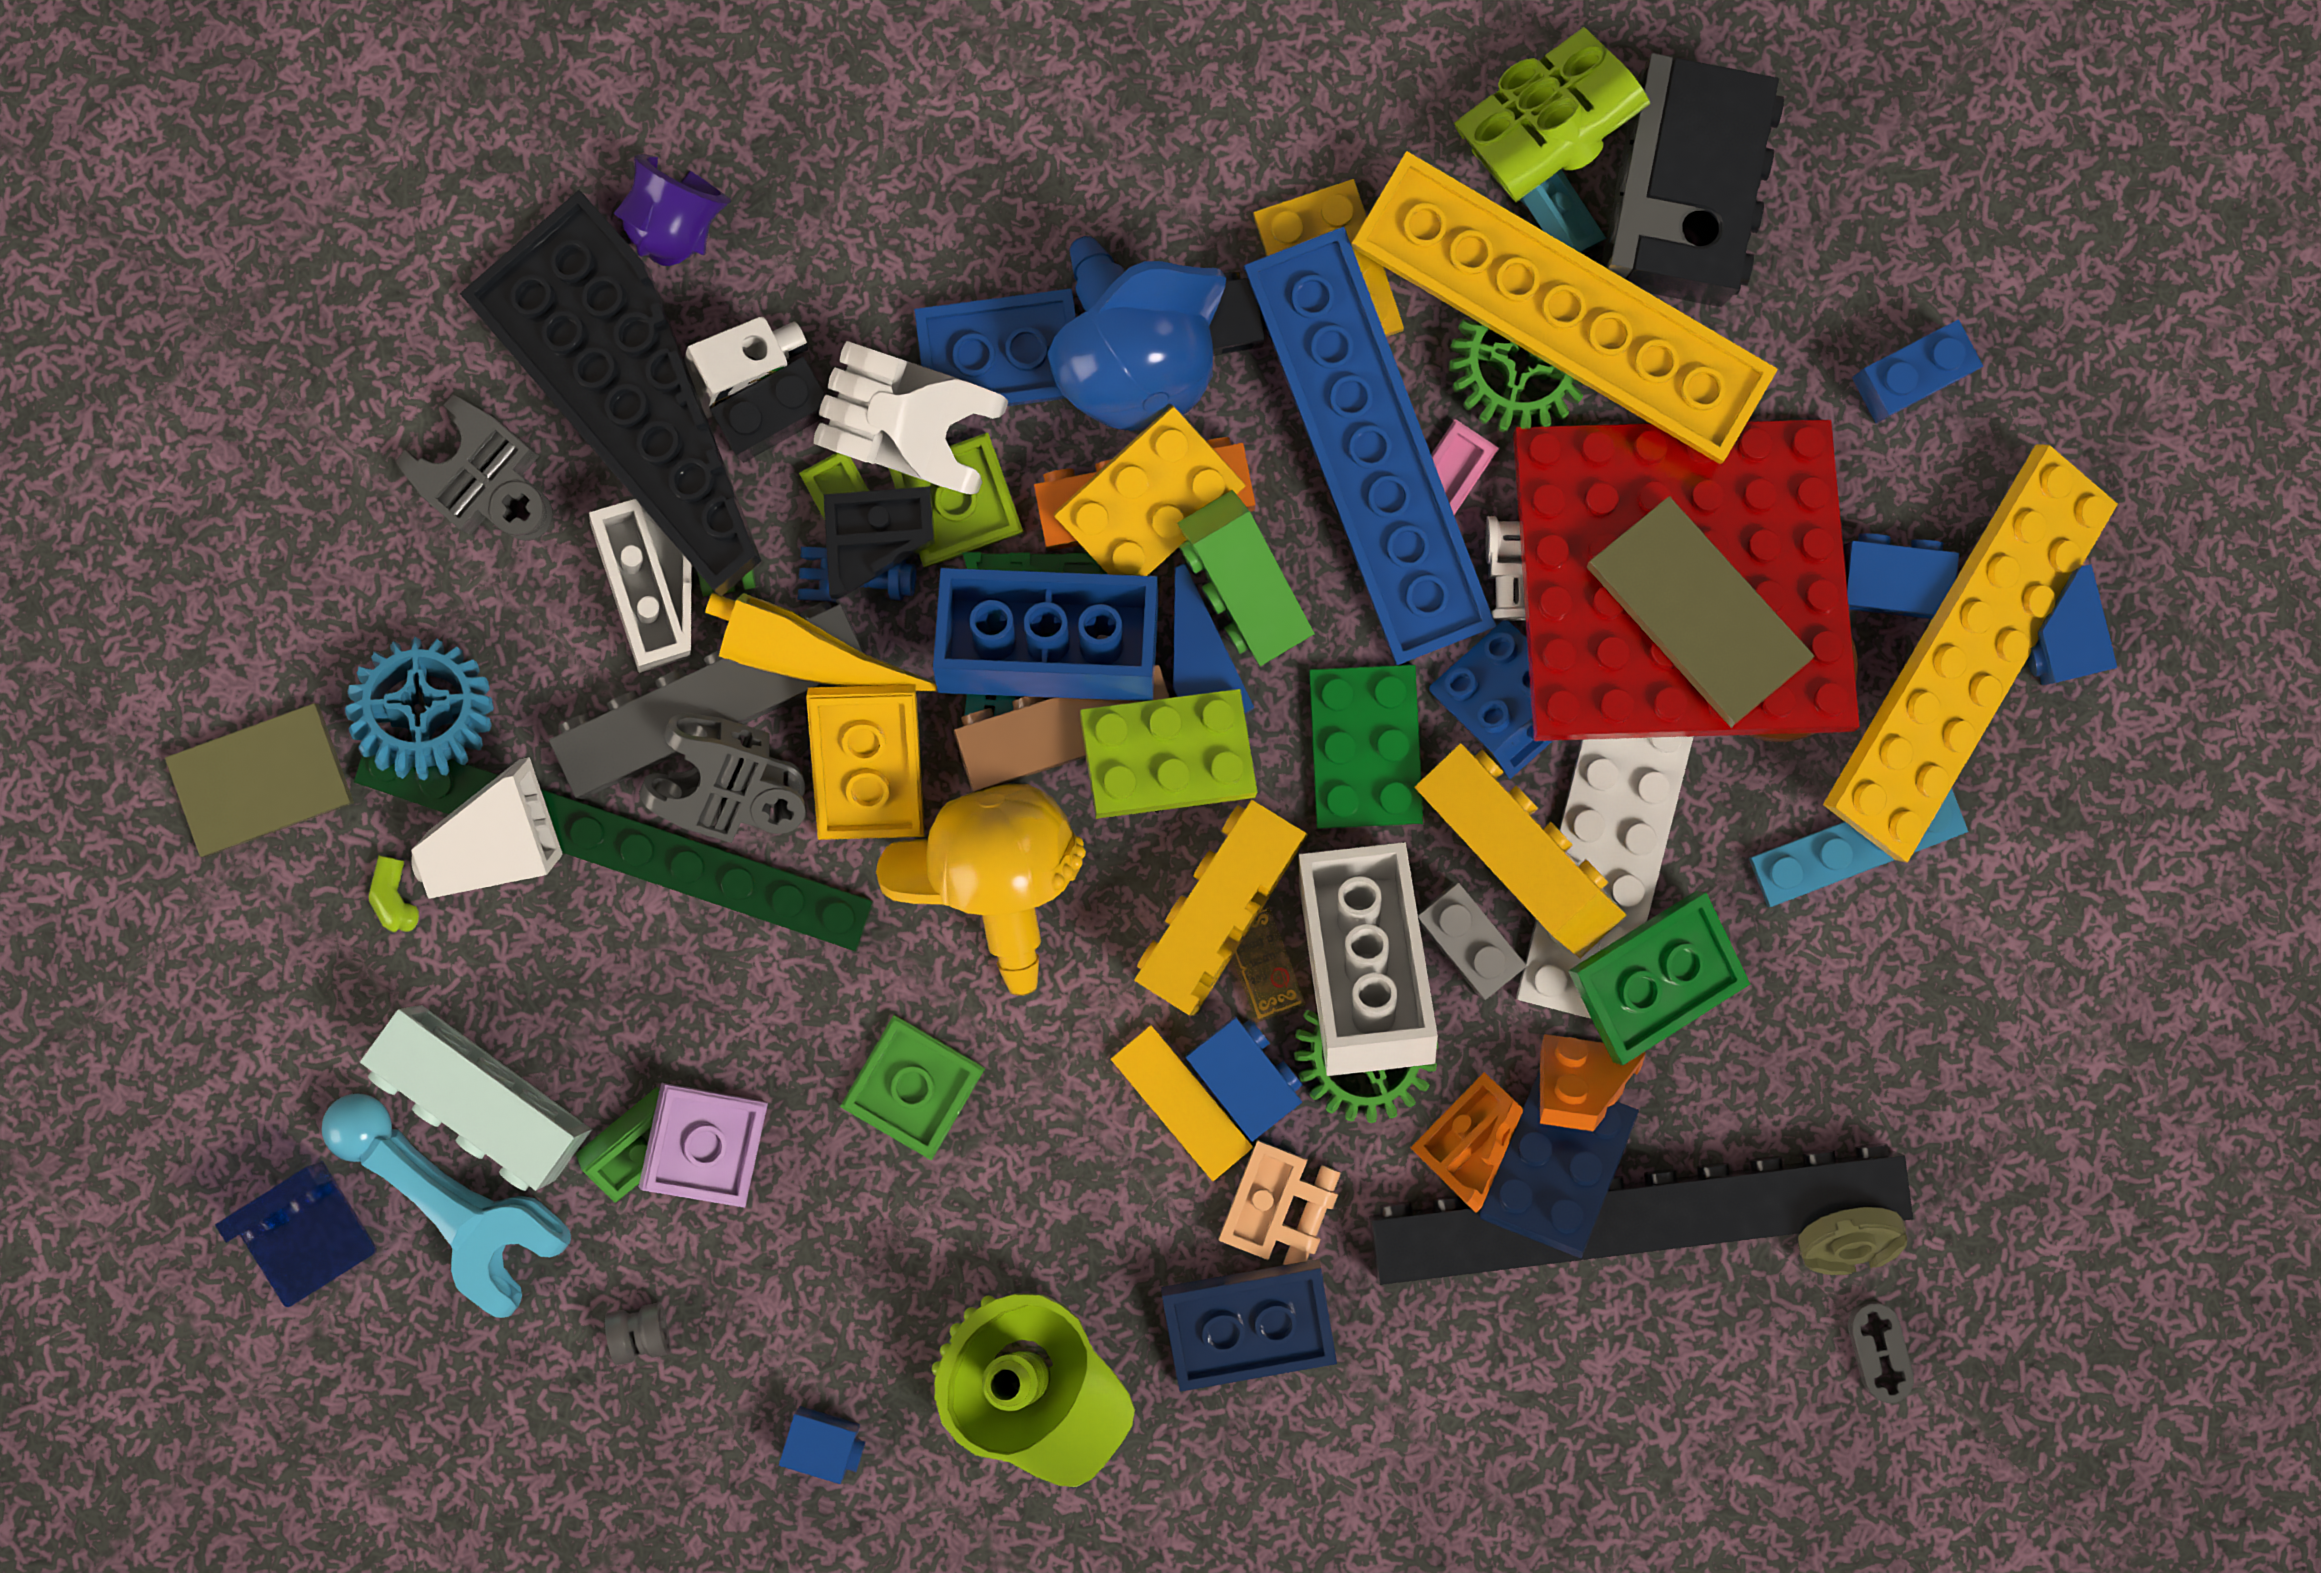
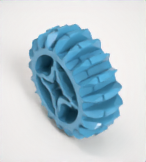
(397, 708)

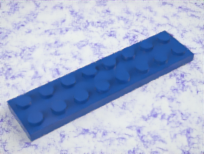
(1369, 445)

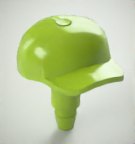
(1054, 1419)

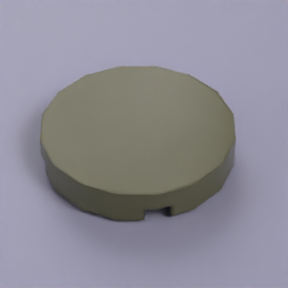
(1852, 1238)

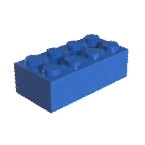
(1036, 603)

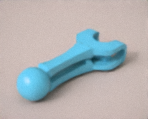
(475, 1227)

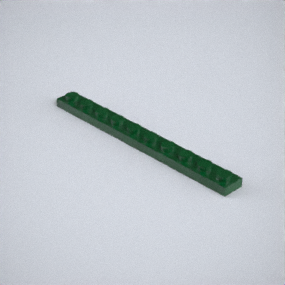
(654, 856)

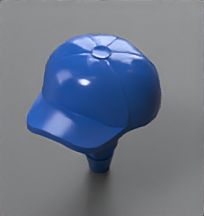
(1138, 340)

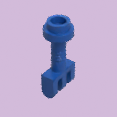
(898, 580)

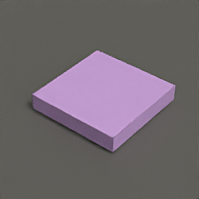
(702, 1145)

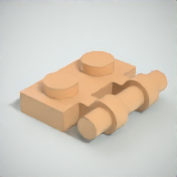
(1265, 1197)

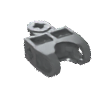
(482, 477)
(727, 780)

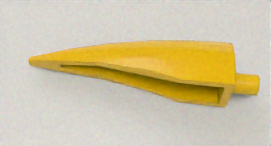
(789, 645)

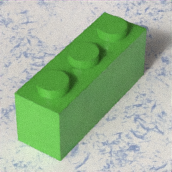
(1243, 579)

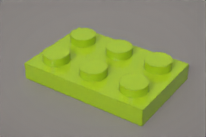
(1168, 753)

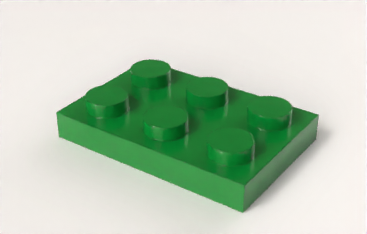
(1365, 746)
(1659, 977)

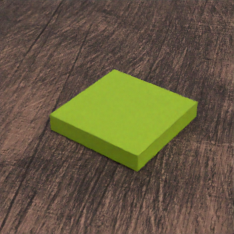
(968, 520)

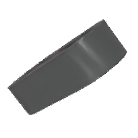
(1893, 1349)

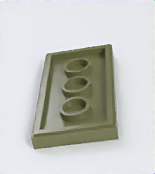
(1700, 611)

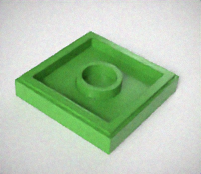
(912, 1087)

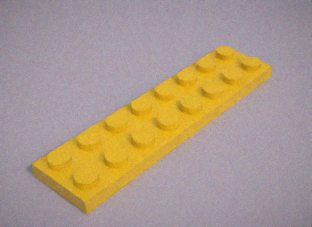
(1564, 307)
(1970, 654)

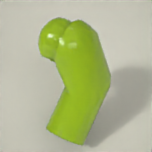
(387, 901)

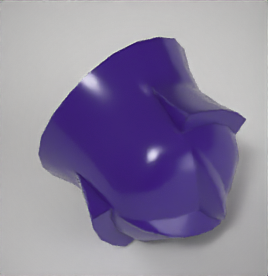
(667, 216)

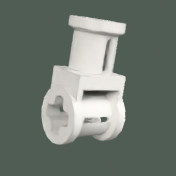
(1505, 566)

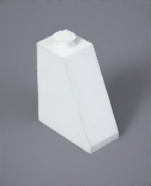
(490, 838)

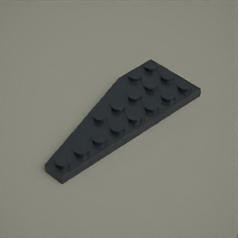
(602, 349)

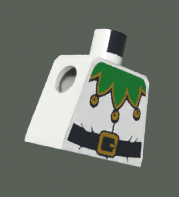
(721, 362)

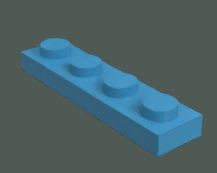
(1837, 855)

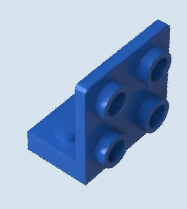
(1492, 697)

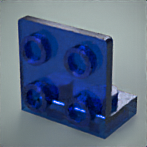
(301, 1233)

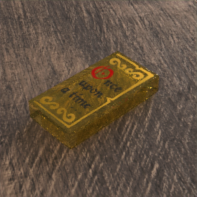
(1265, 968)

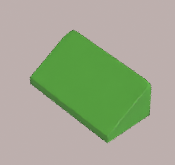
(618, 1153)

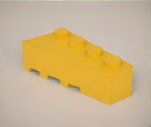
(1520, 851)
(1221, 906)

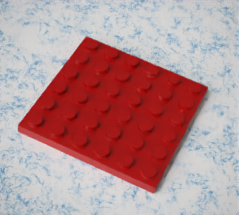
(1763, 508)

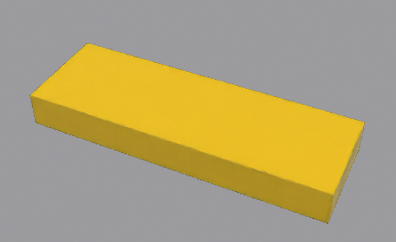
(1182, 1103)

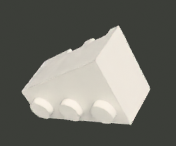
(647, 582)

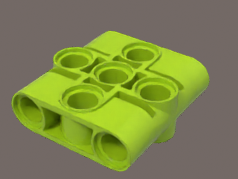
(1551, 113)

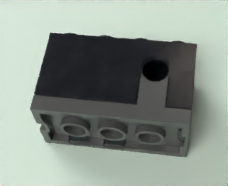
(1694, 167)

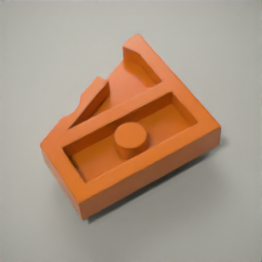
(1580, 1081)
(1471, 1140)

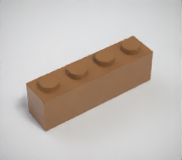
(1029, 738)

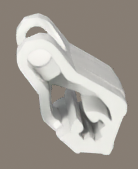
(900, 416)

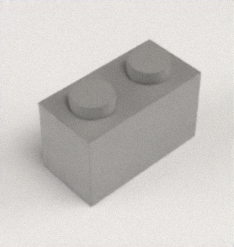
(1470, 941)

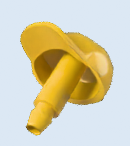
(992, 858)

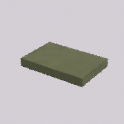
(259, 780)

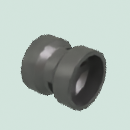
(637, 1333)

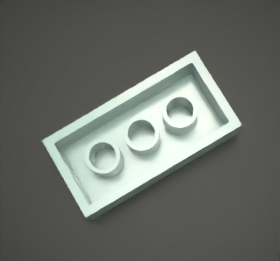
(474, 1097)

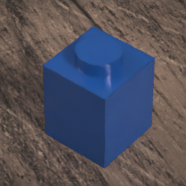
(822, 1445)

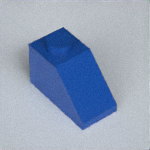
(2074, 635)

